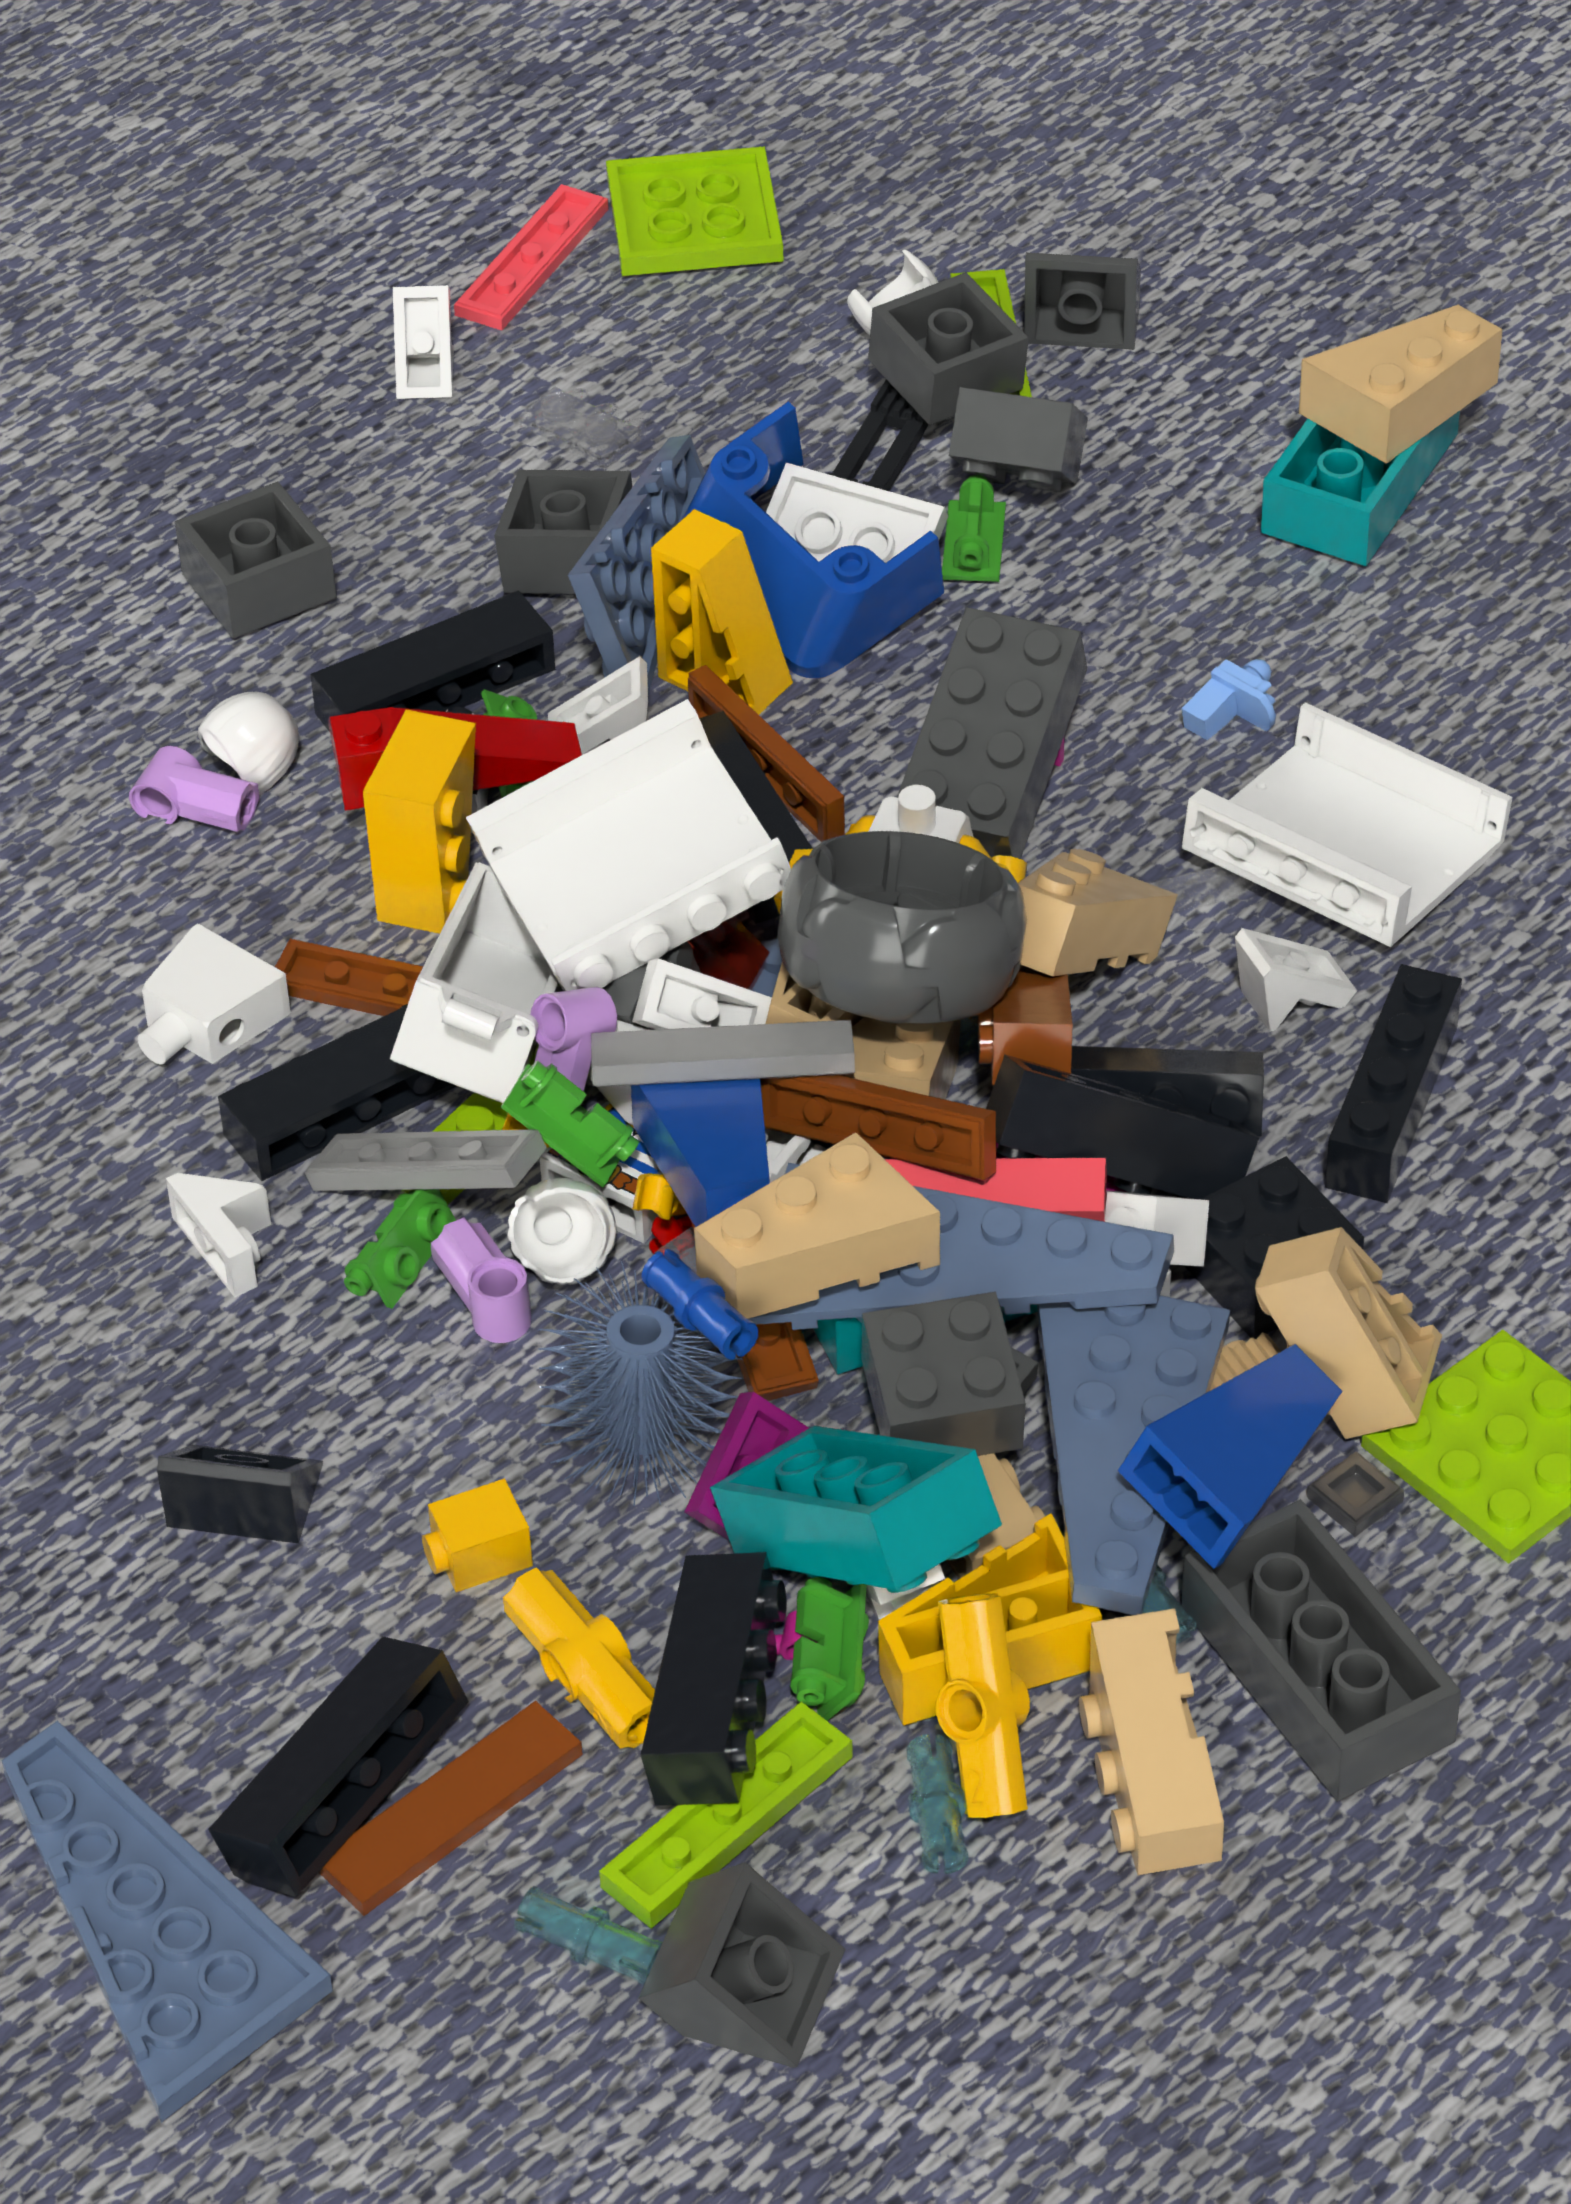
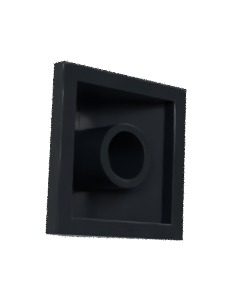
(237, 1492)

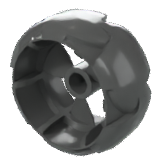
(902, 927)

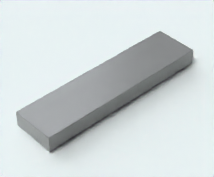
(722, 1053)
(426, 1160)

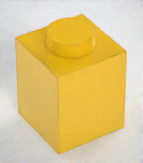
(477, 1536)

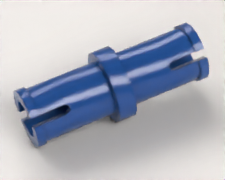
(700, 1304)

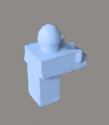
(1229, 694)

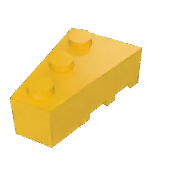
(714, 612)
(419, 821)
(1043, 1627)

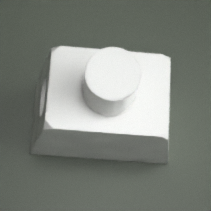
(210, 998)

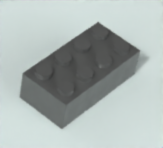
(998, 723)
(1322, 1651)

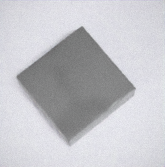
(1355, 1494)

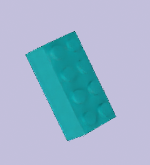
(1341, 497)
(858, 1507)

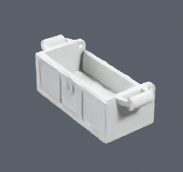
(477, 995)

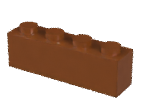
(1029, 1023)

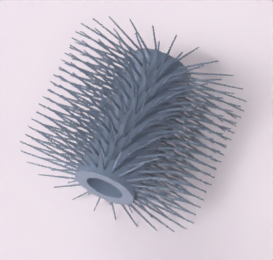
(637, 1385)

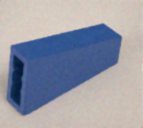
(705, 1140)
(1229, 1449)

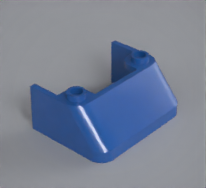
(821, 608)

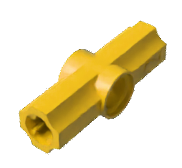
(582, 1654)
(982, 1705)

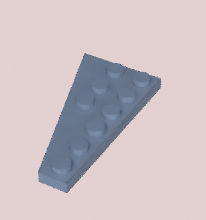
(616, 569)
(1008, 1250)
(1103, 1385)
(171, 1940)

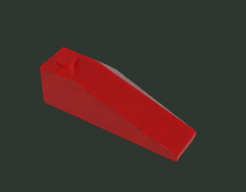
(504, 753)

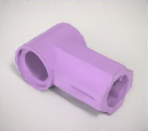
(180, 787)
(566, 1029)
(485, 1280)

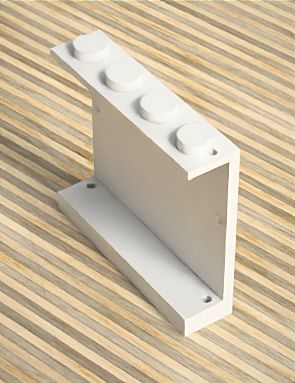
(1352, 827)
(629, 850)

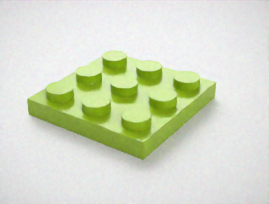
(694, 211)
(1490, 1446)

